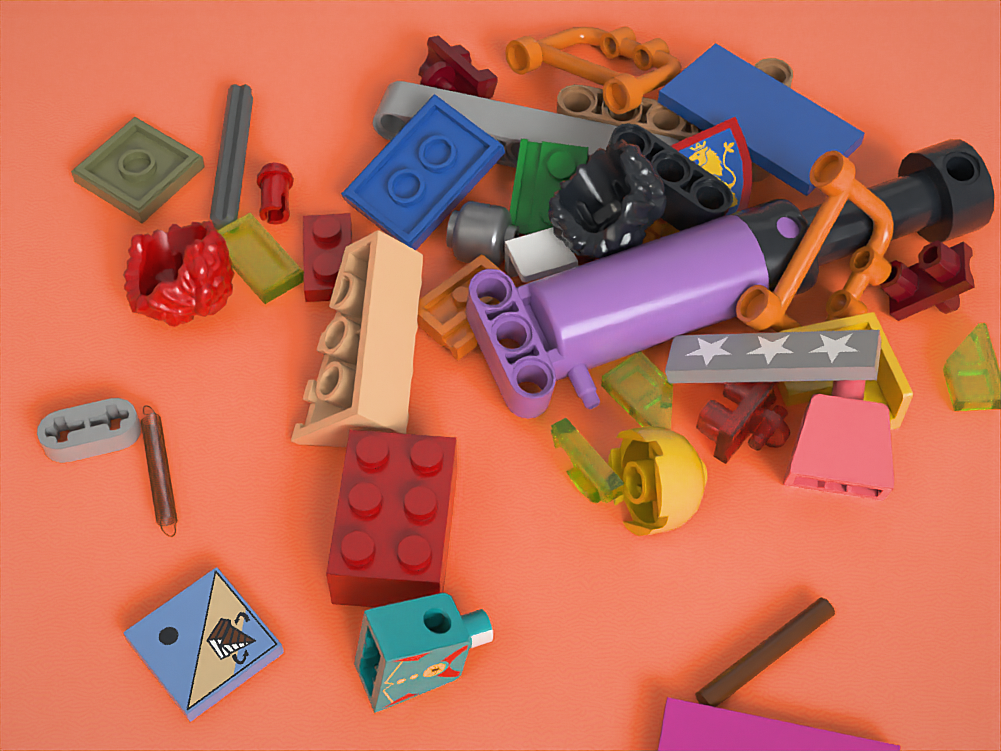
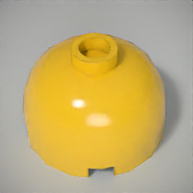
(660, 478)

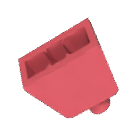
(843, 445)

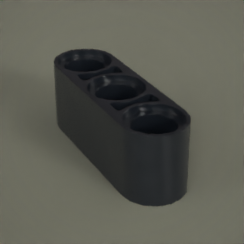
(690, 190)

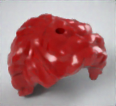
(179, 273)

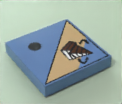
(203, 643)

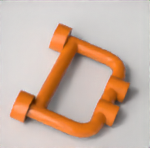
(620, 90)
(835, 178)

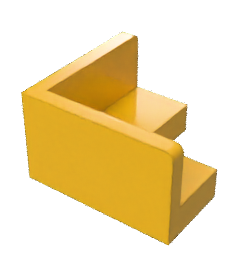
(889, 388)

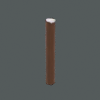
(765, 653)

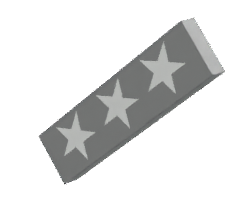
(775, 357)

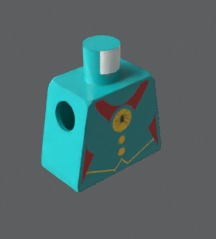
(415, 647)

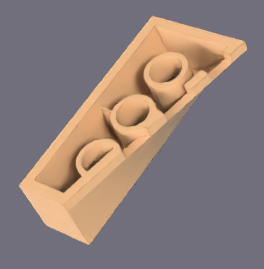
(366, 345)

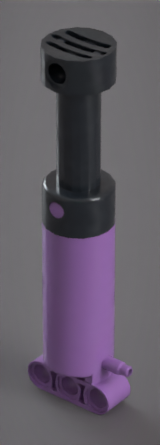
(698, 276)

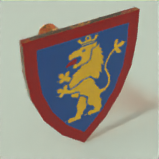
(726, 156)

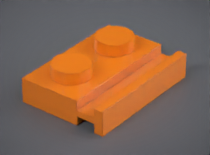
(443, 309)

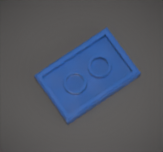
(423, 173)

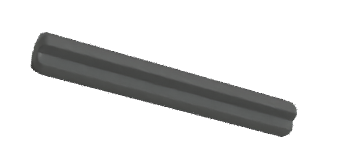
(231, 156)

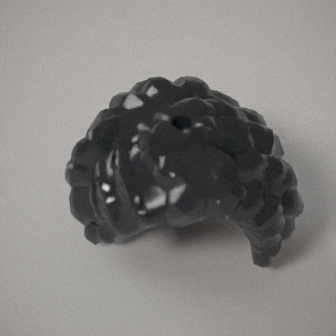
(608, 202)

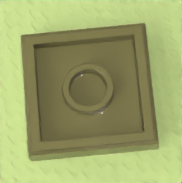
(138, 169)

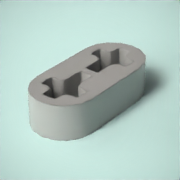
(89, 430)

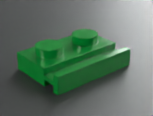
(537, 178)

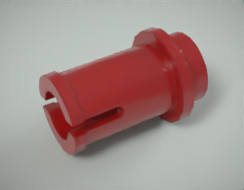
(275, 185)

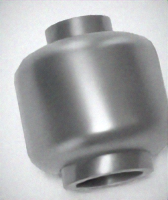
(480, 230)

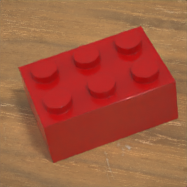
(392, 518)

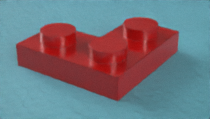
(323, 251)

